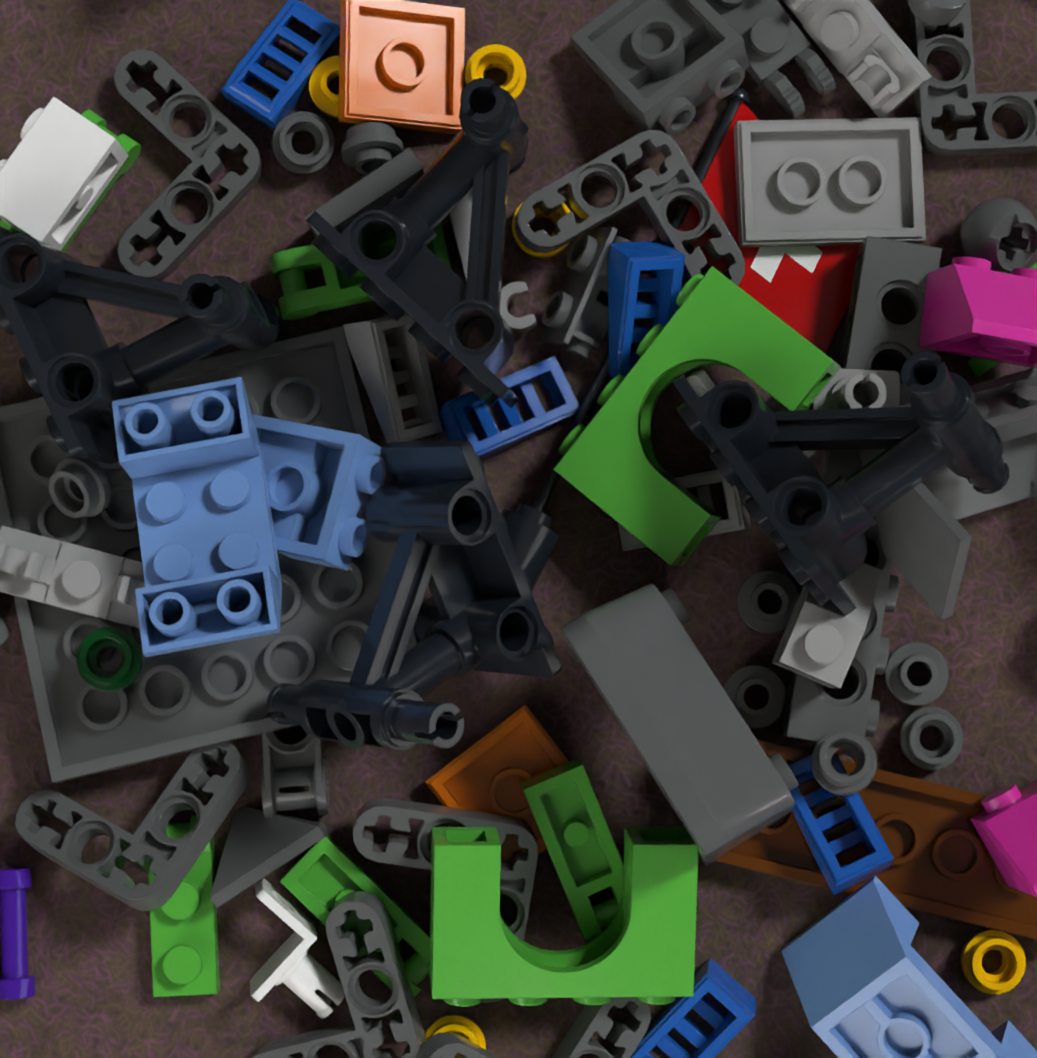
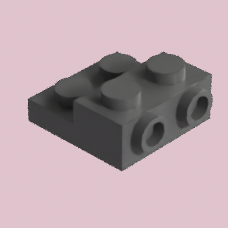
(663, 58)

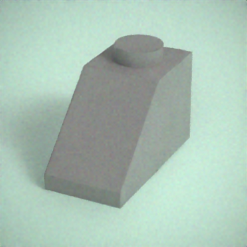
(822, 638)

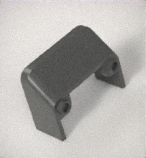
(922, 526)
(681, 719)

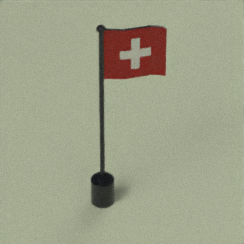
(796, 283)

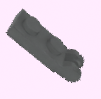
(771, 45)

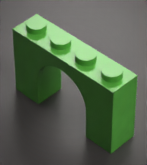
(615, 455)
(639, 955)

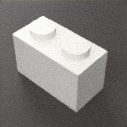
(56, 173)

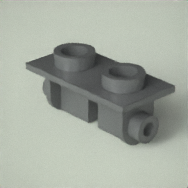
(572, 312)

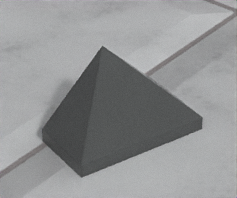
(259, 847)

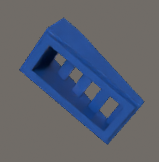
(267, 111)
(624, 283)
(566, 406)
(838, 878)
(727, 991)

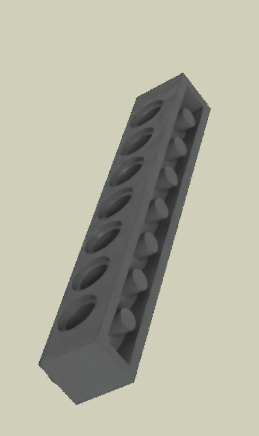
(880, 271)

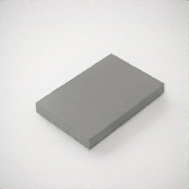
(828, 181)

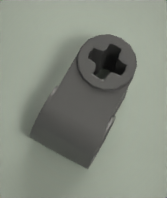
(293, 765)

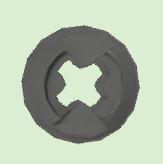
(1001, 233)

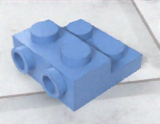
(318, 489)

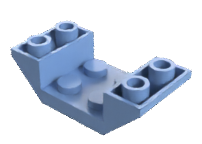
(200, 517)
(877, 995)

